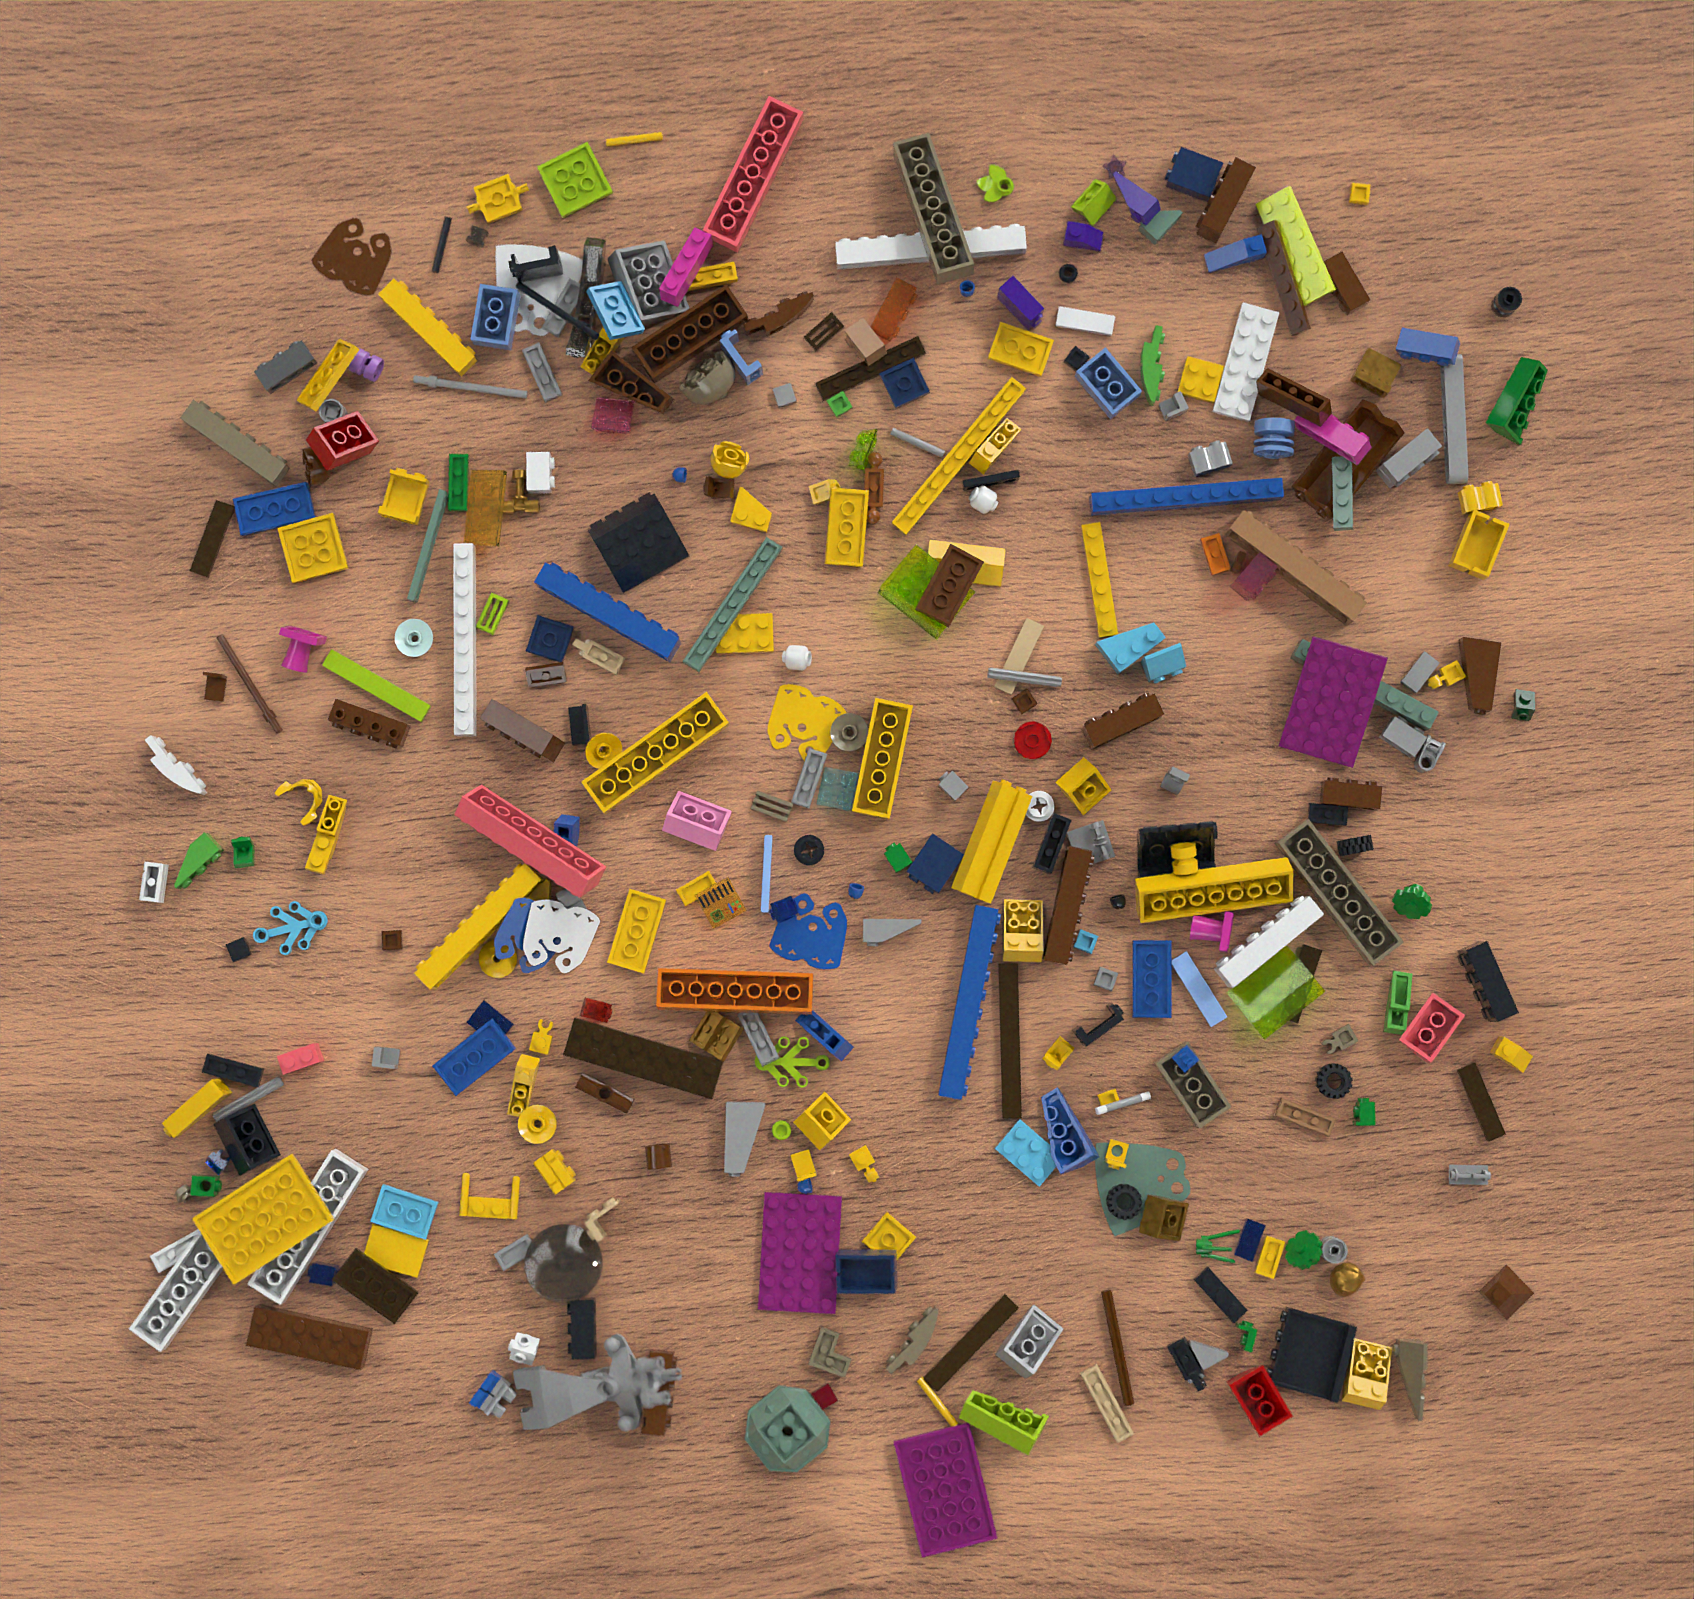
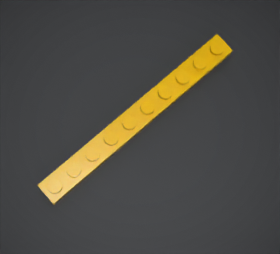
(958, 456)

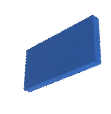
(274, 508)
(1152, 978)
(474, 1057)

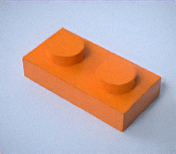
(1215, 554)

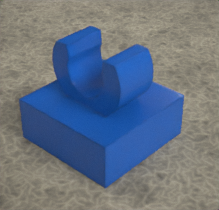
(1185, 1058)

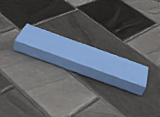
(766, 876)
(1198, 989)

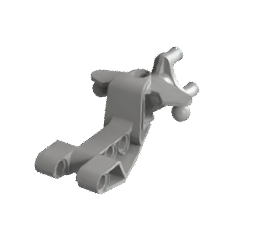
(627, 1382)

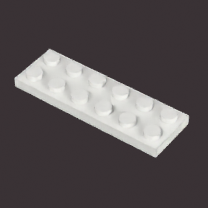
(1245, 362)

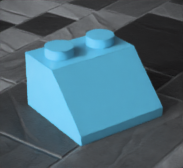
(1163, 663)

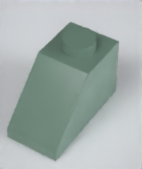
(1160, 225)

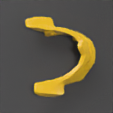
(313, 788)

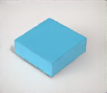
(1085, 941)

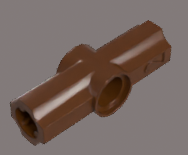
(593, 1087)

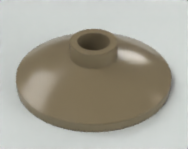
(849, 722)

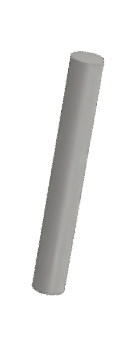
(917, 442)

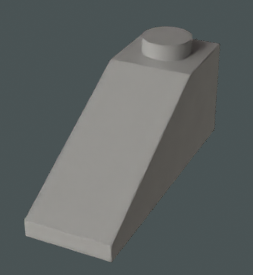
(883, 929)

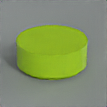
(781, 1130)

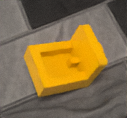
(1058, 1053)

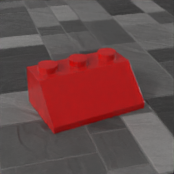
(1259, 1399)

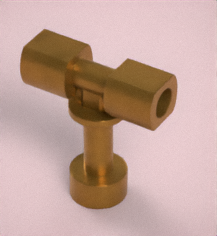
(520, 502)

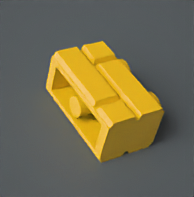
(555, 1171)

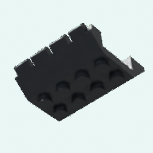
(638, 542)
(1155, 846)

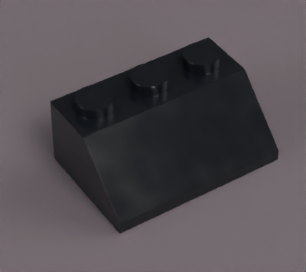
(246, 1139)

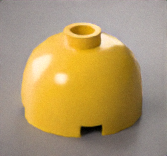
(729, 460)

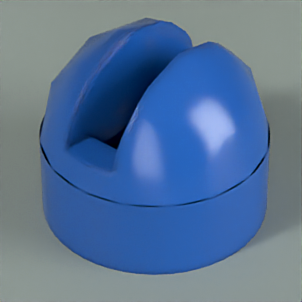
(967, 286)
(680, 474)
(855, 890)
(805, 1186)

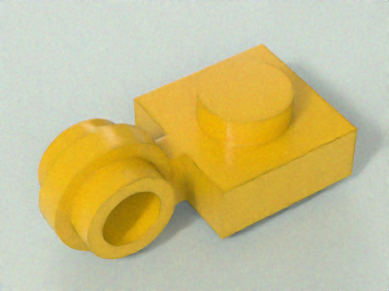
(1450, 674)
(862, 1159)

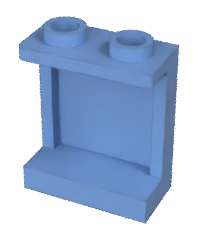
(748, 373)

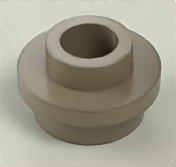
(183, 1194)

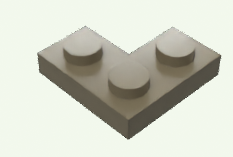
(824, 1355)

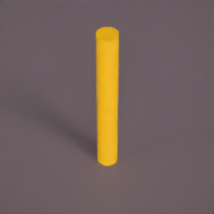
(634, 139)
(937, 1402)

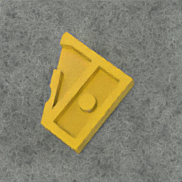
(750, 512)

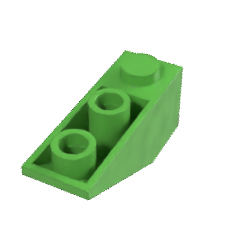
(198, 856)

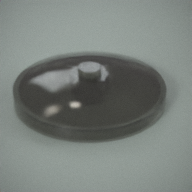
(563, 1263)

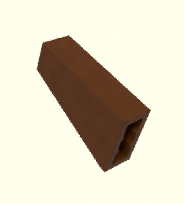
(1480, 667)

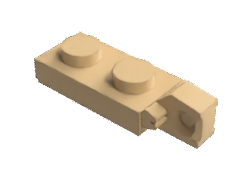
(600, 655)

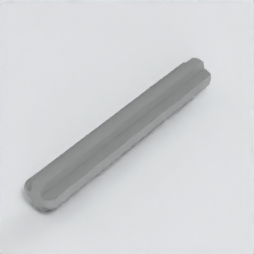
(1024, 677)
(248, 1099)

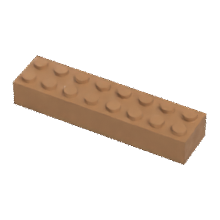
(1296, 568)

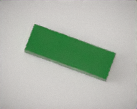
(458, 482)

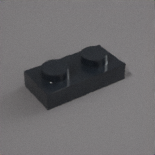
(1328, 814)

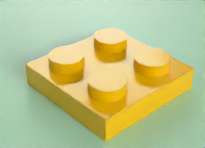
(1200, 379)

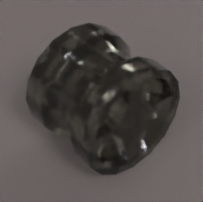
(477, 236)

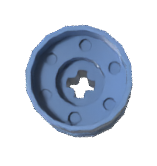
(1274, 435)

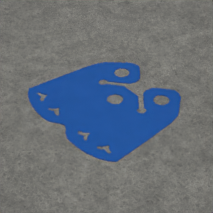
(515, 924)
(809, 944)

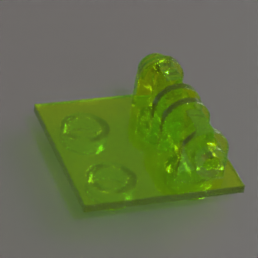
(865, 442)

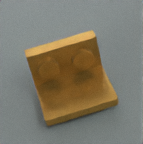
(1376, 373)

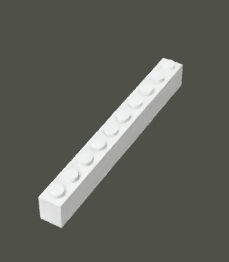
(910, 249)
(465, 640)

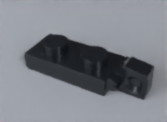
(1187, 1363)

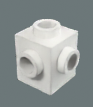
(523, 1348)

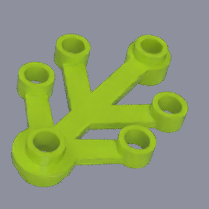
(789, 1062)

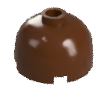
(315, 471)

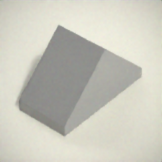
(1207, 1354)

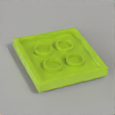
(575, 179)

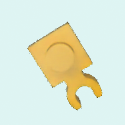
(541, 1040)

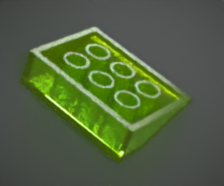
(907, 585)
(1275, 992)

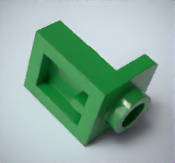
(1248, 1338)

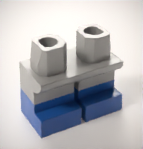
(491, 1392)

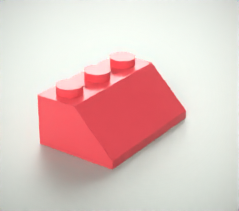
(1431, 1028)

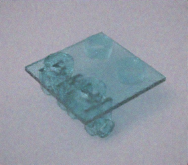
(837, 788)

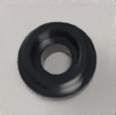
(1068, 267)

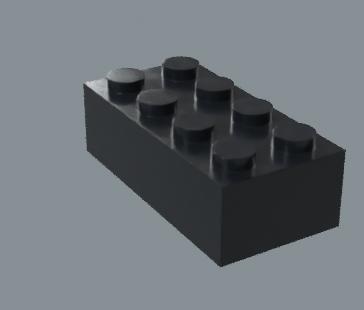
(1487, 981)

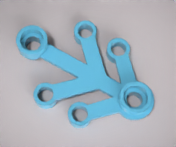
(294, 927)

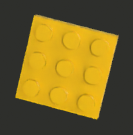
(313, 548)

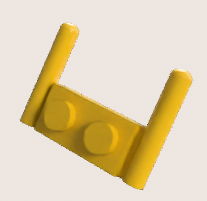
(489, 1206)

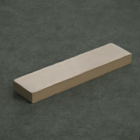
(1020, 653)
(1107, 1403)

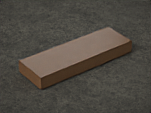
(1305, 1117)

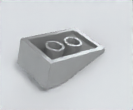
(1029, 1342)

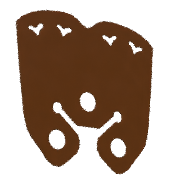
(348, 266)

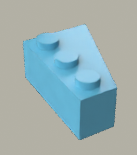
(1129, 646)

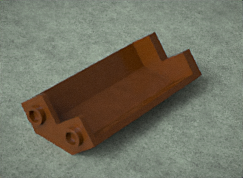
(1316, 481)

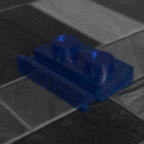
(485, 1013)

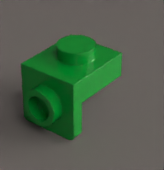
(243, 852)

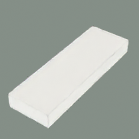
(1085, 321)
(170, 1255)

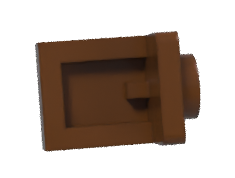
(719, 487)

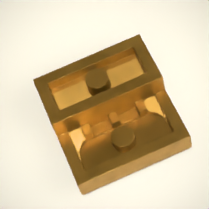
(716, 1034)

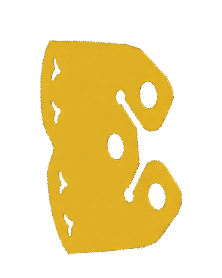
(806, 710)

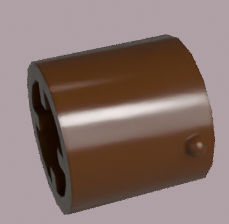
(658, 1156)

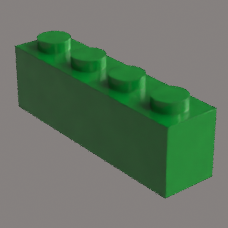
(1517, 400)

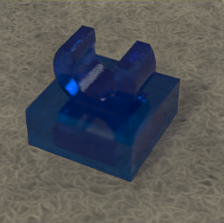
(216, 1163)

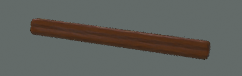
(1117, 1347)

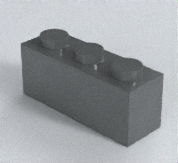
(285, 366)

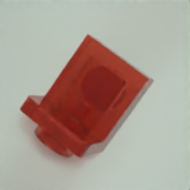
(596, 1010)

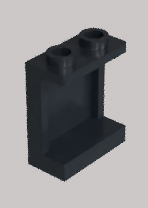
(537, 269)
(1105, 1026)

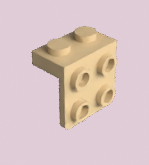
(595, 1230)

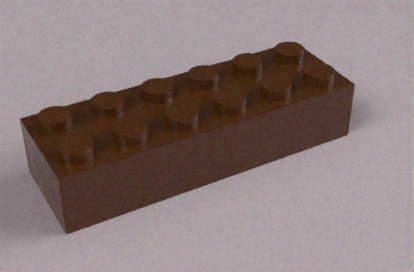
(690, 333)
(1067, 905)
(309, 1337)

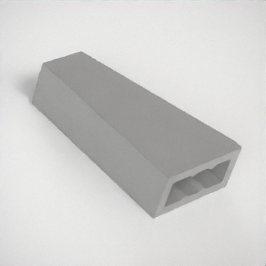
(740, 1133)

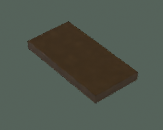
(375, 1285)

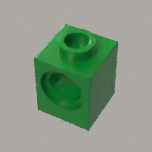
(897, 857)
(197, 1185)

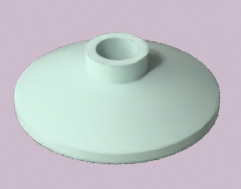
(404, 636)

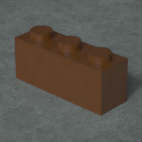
(1347, 285)
(1351, 794)

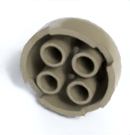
(713, 386)

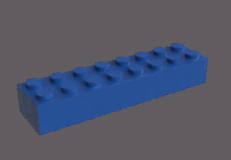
(608, 612)

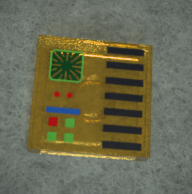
(720, 902)

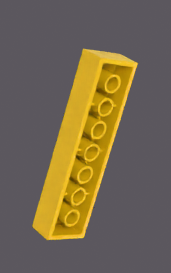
(655, 753)
(1214, 890)
(477, 928)

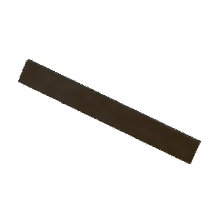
(1009, 1040)

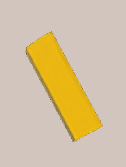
(993, 558)

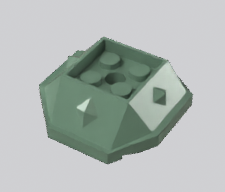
(784, 1408)

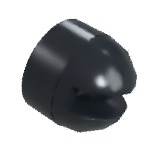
(1118, 901)

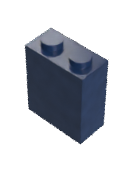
(1193, 174)
(934, 864)

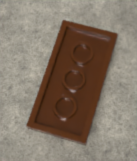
(949, 585)

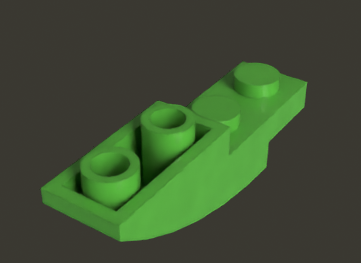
(1150, 371)

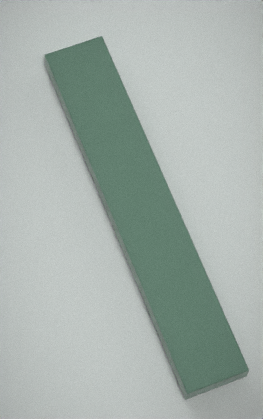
(428, 546)

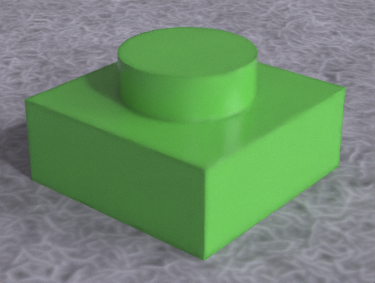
(839, 404)

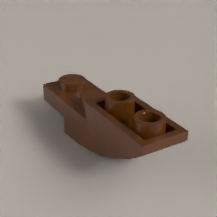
(787, 313)

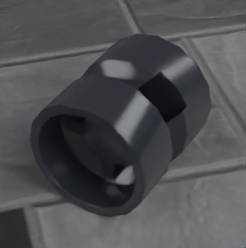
(1506, 301)

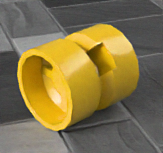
(1184, 858)

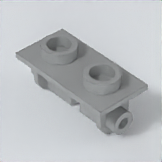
(1469, 1174)

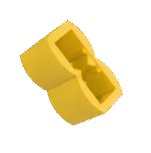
(1480, 498)

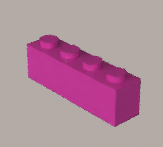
(686, 267)
(1337, 437)

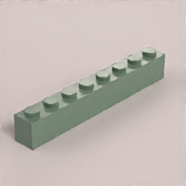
(1388, 697)

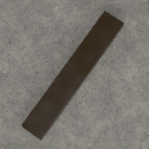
(862, 372)
(971, 1342)

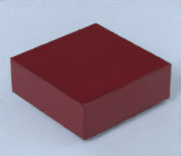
(824, 1396)

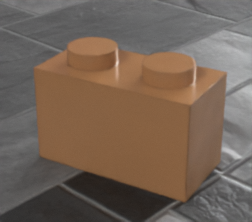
(865, 341)

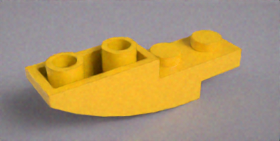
(327, 834)

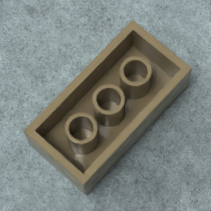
(1193, 1089)

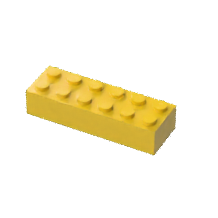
(882, 758)

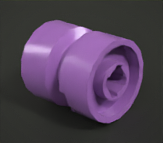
(367, 365)

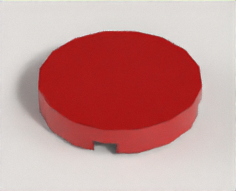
(1032, 740)

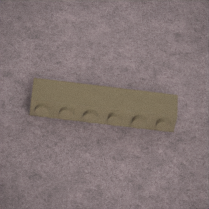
(234, 442)

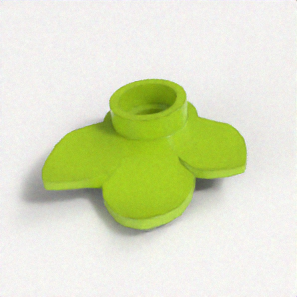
(992, 184)

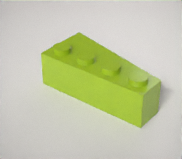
(1004, 1421)

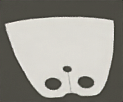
(547, 287)

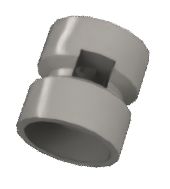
(331, 410)
(1333, 1249)

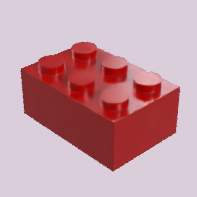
(342, 440)

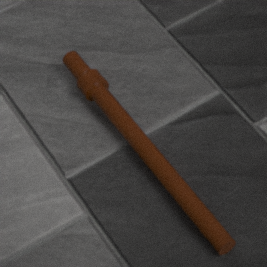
(268, 714)

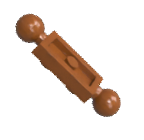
(875, 484)

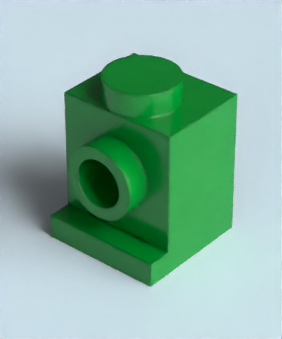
(1364, 1112)

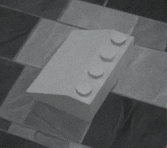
(642, 273)

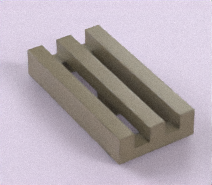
(757, 800)

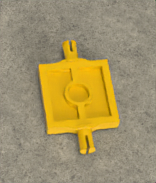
(498, 198)

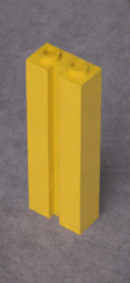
(992, 841)

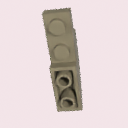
(920, 1333)

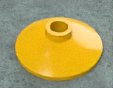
(612, 748)
(490, 967)
(527, 1126)

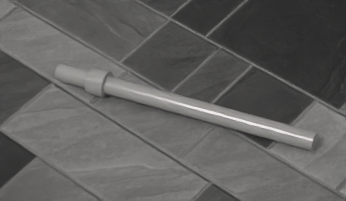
(433, 381)

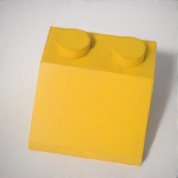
(1083, 785)
(822, 1121)

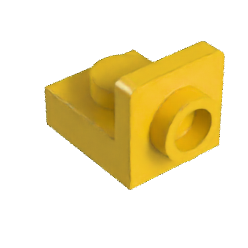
(821, 491)

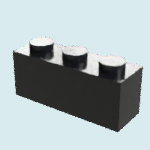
(1051, 843)
(582, 1328)

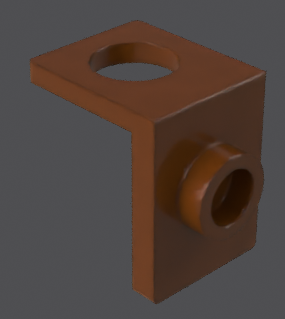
(215, 686)

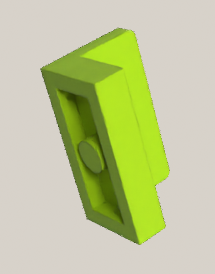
(1094, 201)

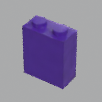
(1020, 303)

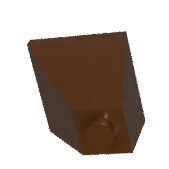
(1506, 1292)

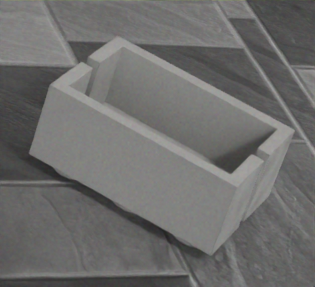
(1409, 459)

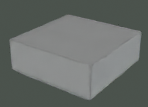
(784, 395)
(1105, 979)

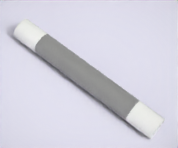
(1123, 1103)

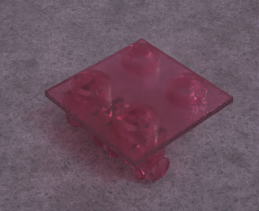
(612, 415)

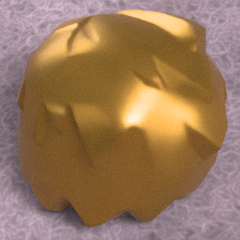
(1346, 1279)

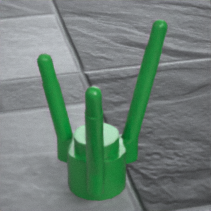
(1205, 1247)

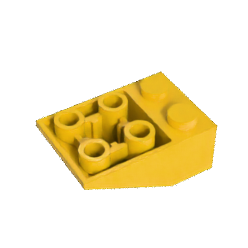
(1023, 930)
(1367, 1374)

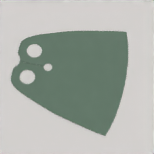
(1142, 1170)

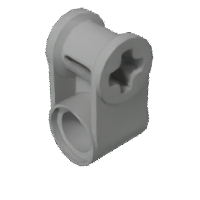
(1431, 752)

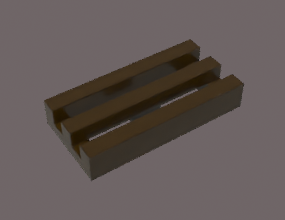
(820, 335)

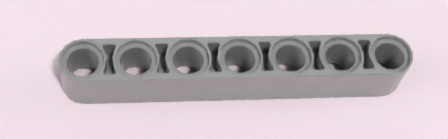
(1454, 422)

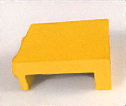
(404, 496)

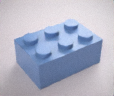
(495, 317)
(1108, 383)

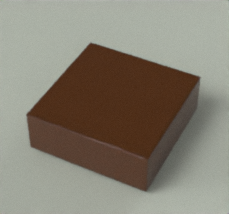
(1238, 562)
(1024, 701)
(392, 940)

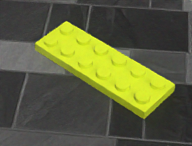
(1301, 248)

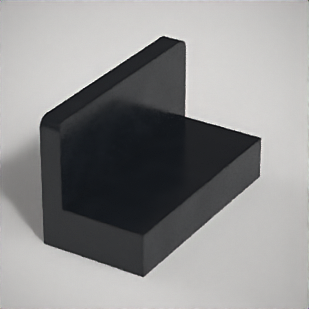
(579, 724)

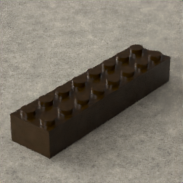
(643, 1058)

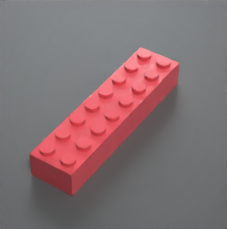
(753, 173)
(530, 841)

